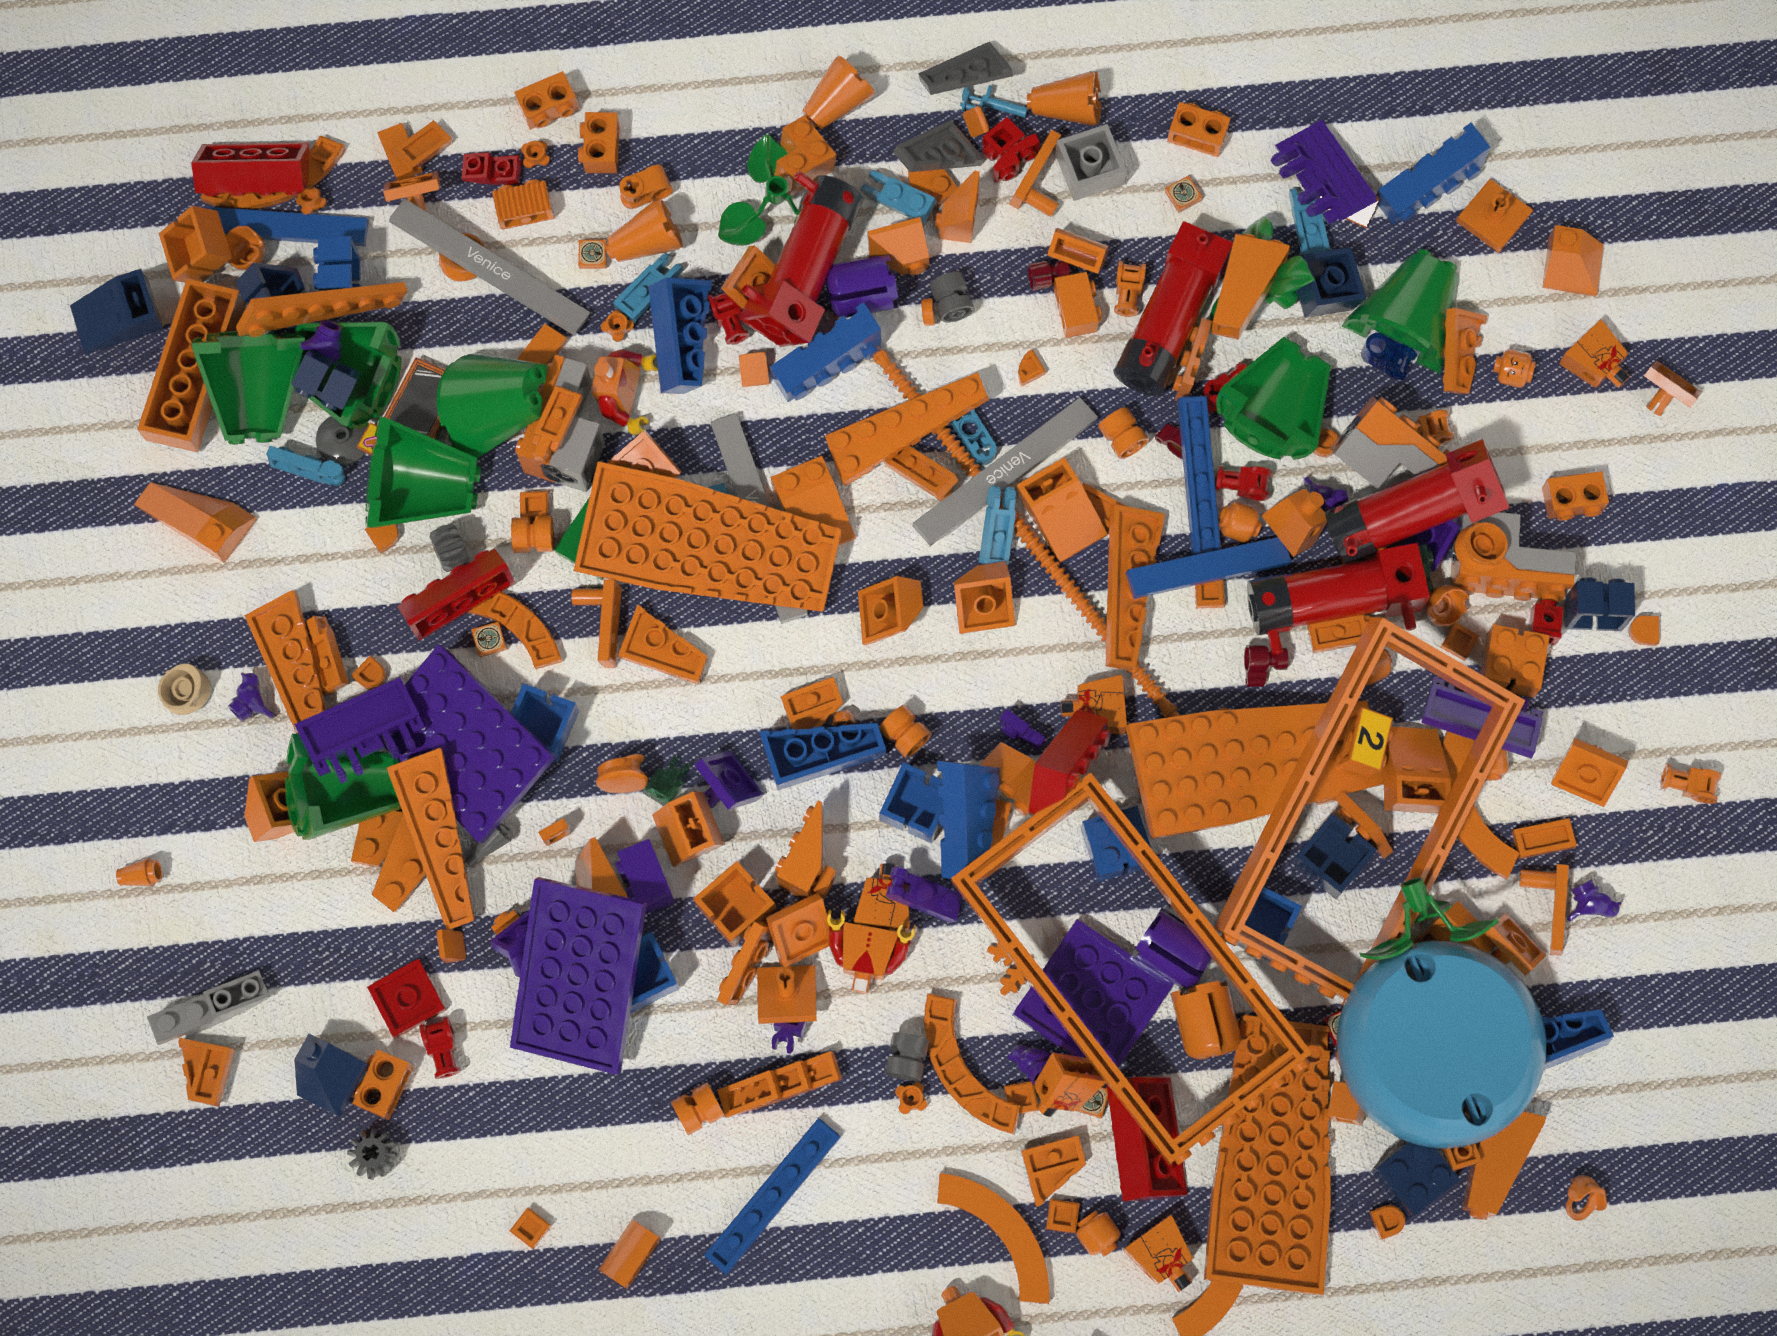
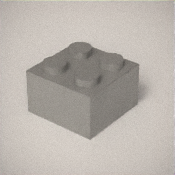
(1090, 162)

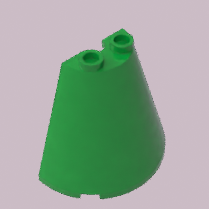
(1411, 307)
(373, 352)
(249, 381)
(488, 400)
(1277, 402)
(416, 477)
(324, 804)

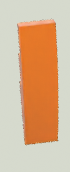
(779, 1084)

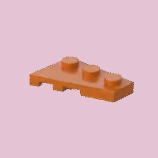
(1460, 343)
(1190, 360)
(660, 649)
(400, 870)
(743, 971)

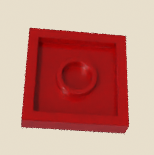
(406, 998)

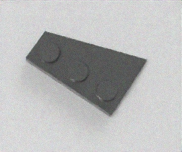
(965, 70)
(938, 149)

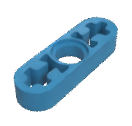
(986, 441)

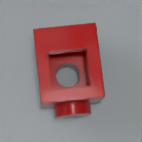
(1003, 133)
(1537, 624)

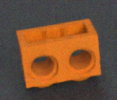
(543, 94)
(1196, 135)
(604, 142)
(1573, 489)
(390, 1087)

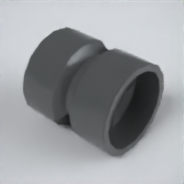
(951, 296)
(907, 1057)

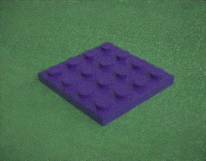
(1103, 987)

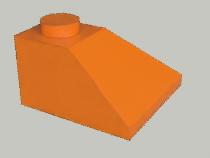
(959, 211)
(904, 245)
(1572, 261)
(984, 598)
(889, 608)
(267, 807)

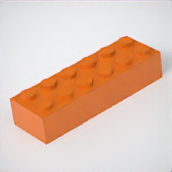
(178, 398)

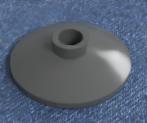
(339, 450)

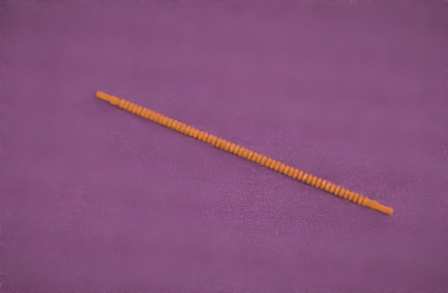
(1168, 709)

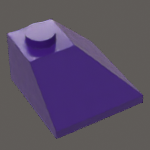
(1437, 539)

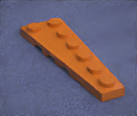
(303, 308)
(881, 436)
(1132, 544)
(288, 655)
(430, 815)

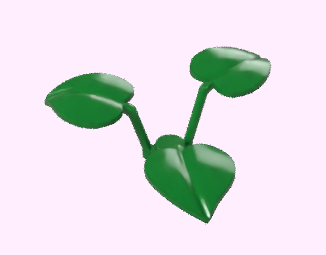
(739, 221)
(1290, 277)
(1424, 903)

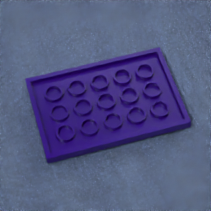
(484, 746)
(578, 975)

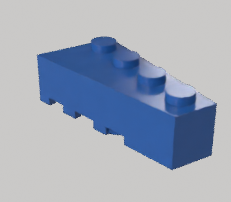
(1434, 176)
(679, 332)
(828, 355)
(819, 751)
(968, 814)
(1574, 1035)

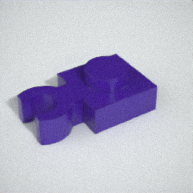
(1016, 727)
(785, 1033)

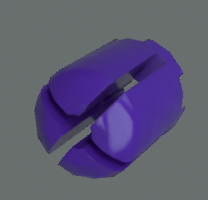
(861, 282)
(1172, 950)

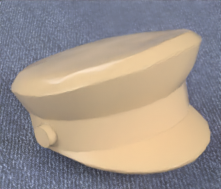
(184, 689)

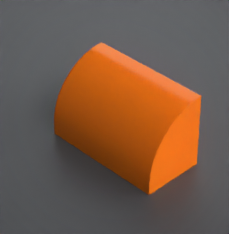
(1078, 250)
(629, 1254)

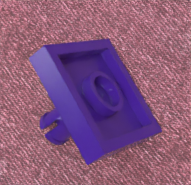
(727, 781)

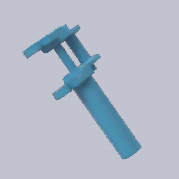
(990, 102)

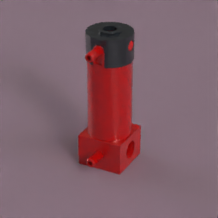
(1189, 277)
(787, 304)
(1420, 503)
(1339, 593)

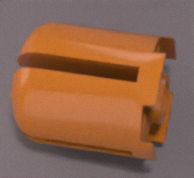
(1207, 1020)

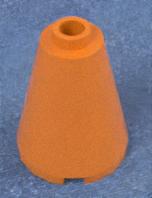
(836, 94)
(1068, 99)
(645, 234)

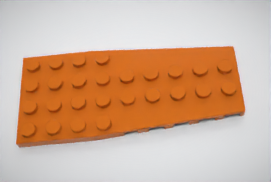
(703, 542)
(1229, 765)
(1274, 1172)

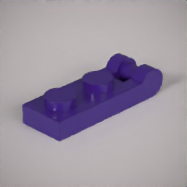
(924, 895)

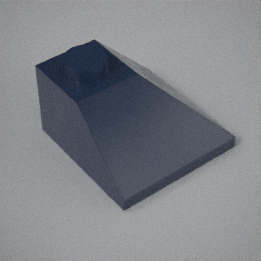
(326, 1074)

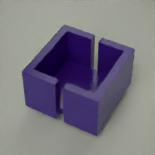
(643, 872)

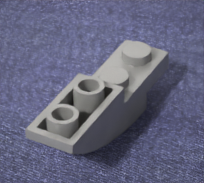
(208, 1009)

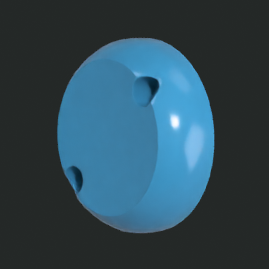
(1441, 1043)

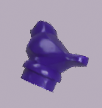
(325, 340)
(1331, 497)
(248, 699)
(1593, 902)
(1029, 1060)

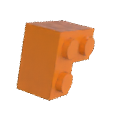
(806, 153)
(1014, 775)

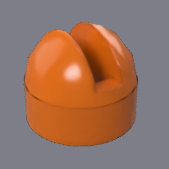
(845, 715)

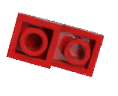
(1009, 162)
(491, 170)

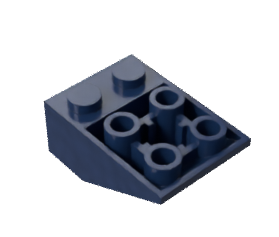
(116, 312)

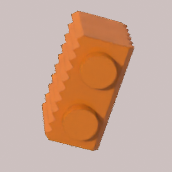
(522, 204)

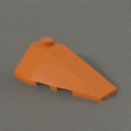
(203, 520)

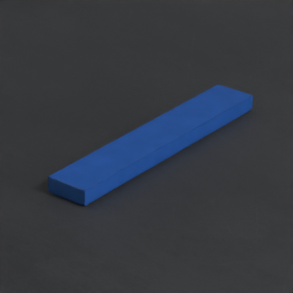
(294, 226)
(1199, 474)
(1207, 567)
(772, 1196)

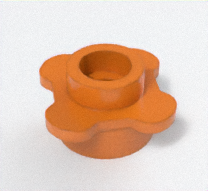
(535, 147)
(310, 200)
(614, 318)
(912, 1090)

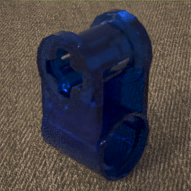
(1389, 357)

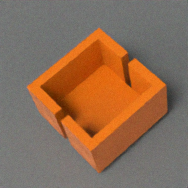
(195, 244)
(1515, 658)
(733, 904)

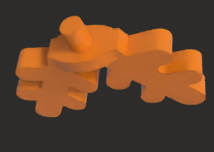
(1016, 975)

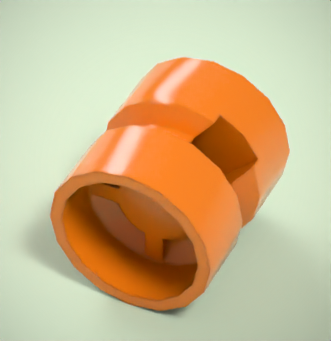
(1125, 436)
(532, 534)
(908, 735)
(697, 1108)

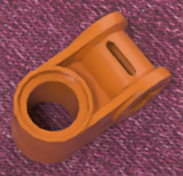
(646, 185)

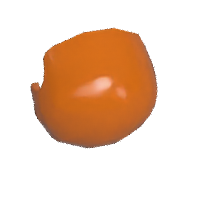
(245, 247)
(1446, 605)

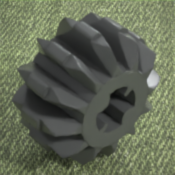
(449, 547)
(373, 1165)

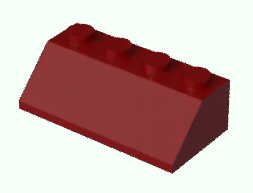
(251, 168)
(456, 593)
(1067, 758)
(1141, 1166)

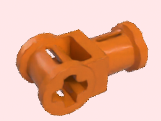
(1129, 284)
(1436, 426)
(1695, 783)

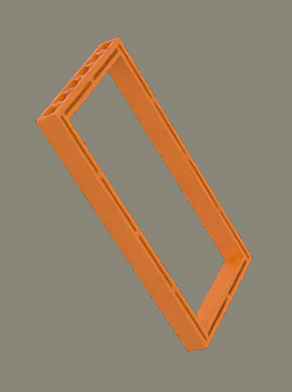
(1442, 835)
(1224, 1113)

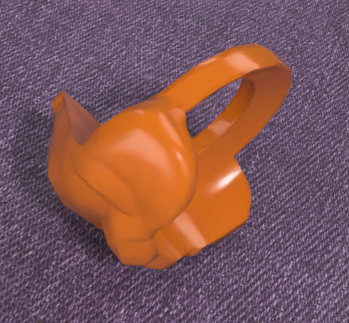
(1578, 1190)

